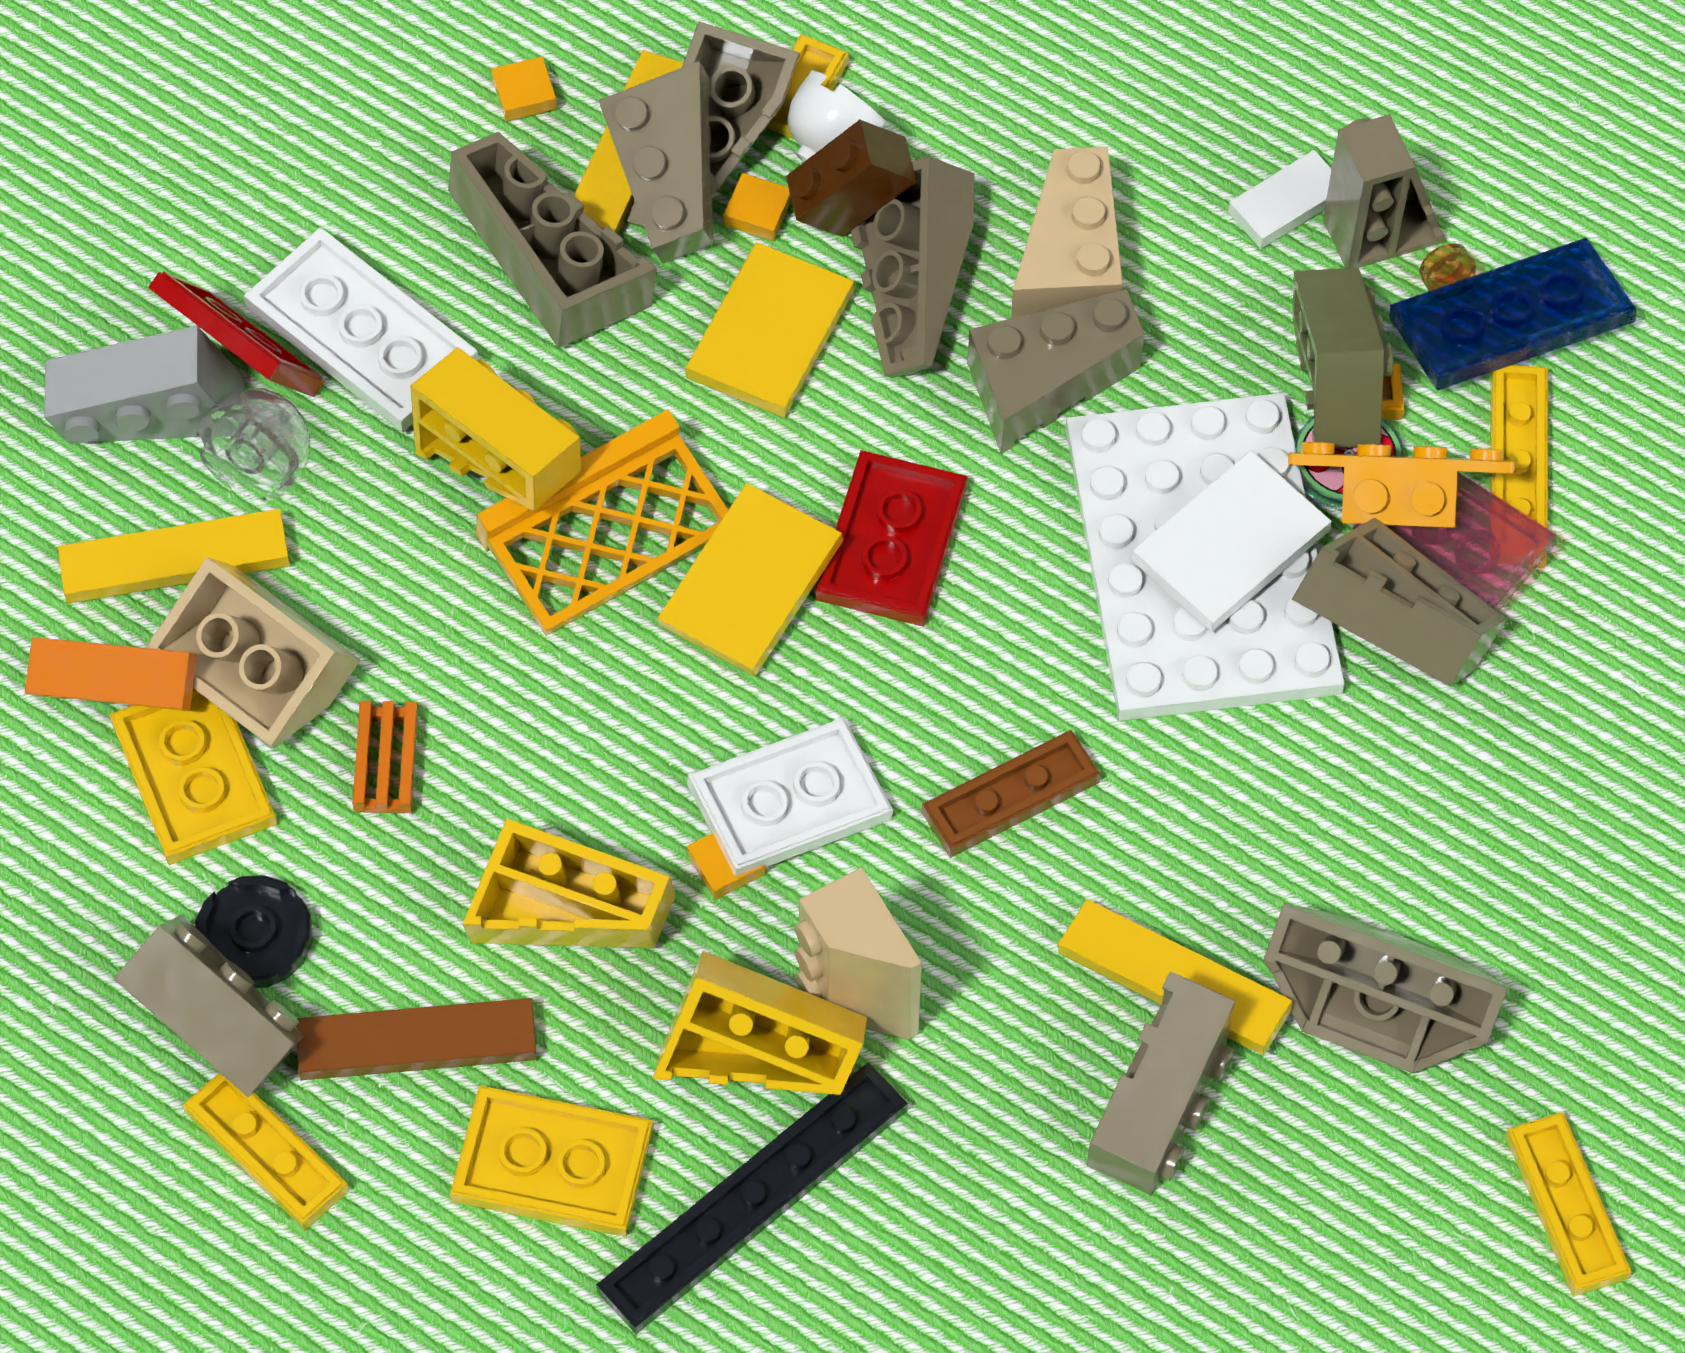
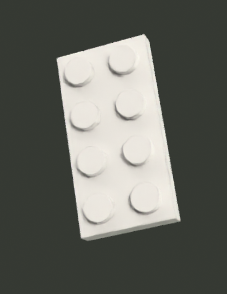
(353, 324)

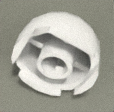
(822, 115)

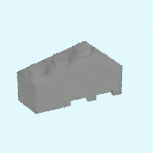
(138, 388)

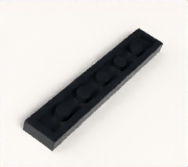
(751, 1198)

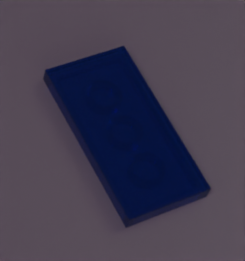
(1512, 313)

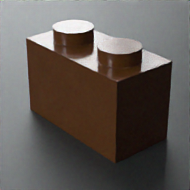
(851, 178)

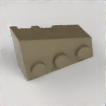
(665, 155)
(1376, 196)
(1400, 602)
(210, 1004)

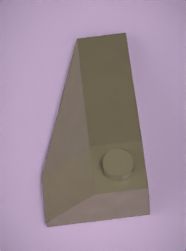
(914, 261)

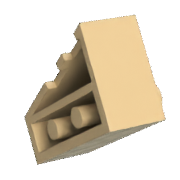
(1072, 235)

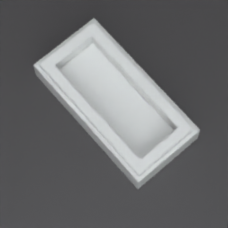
(1283, 200)

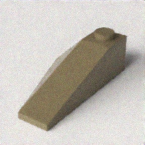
(745, 93)

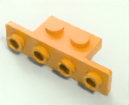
(1400, 488)

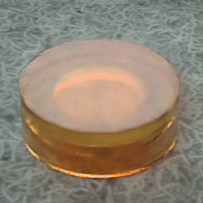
(1446, 266)

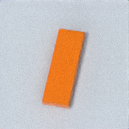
(111, 674)

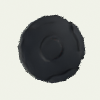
(258, 927)

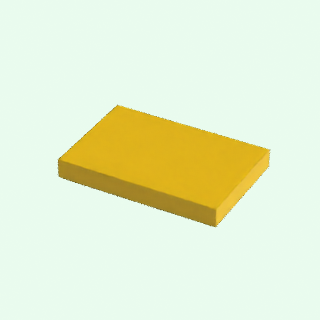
(770, 329)
(750, 579)
(193, 776)
(552, 1161)

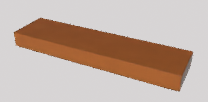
(416, 1039)

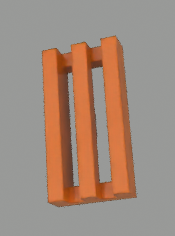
(387, 715)

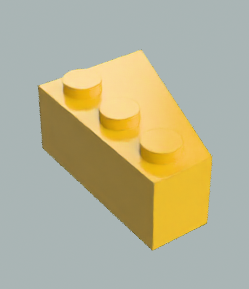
(492, 430)
(565, 895)
(759, 1031)

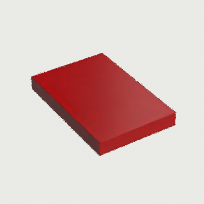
(237, 334)
(894, 538)

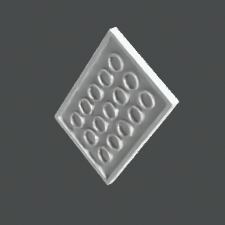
(1129, 481)

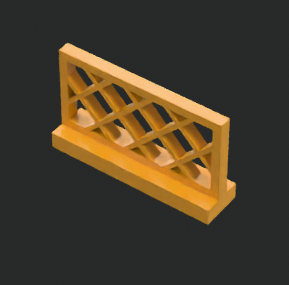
(601, 471)

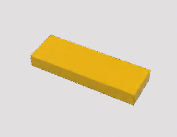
(267, 1150)
(1568, 1204)

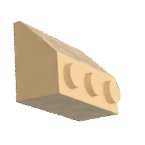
(254, 652)
(858, 955)

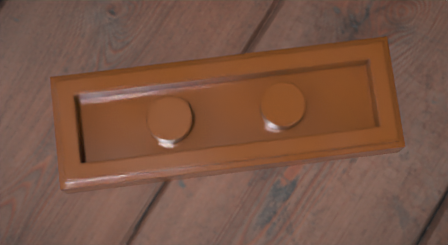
(1010, 793)

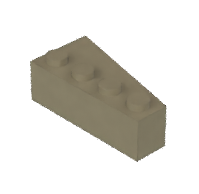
(552, 251)

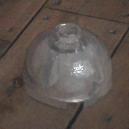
(255, 442)

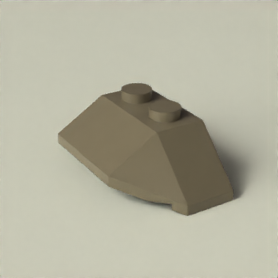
(1380, 990)

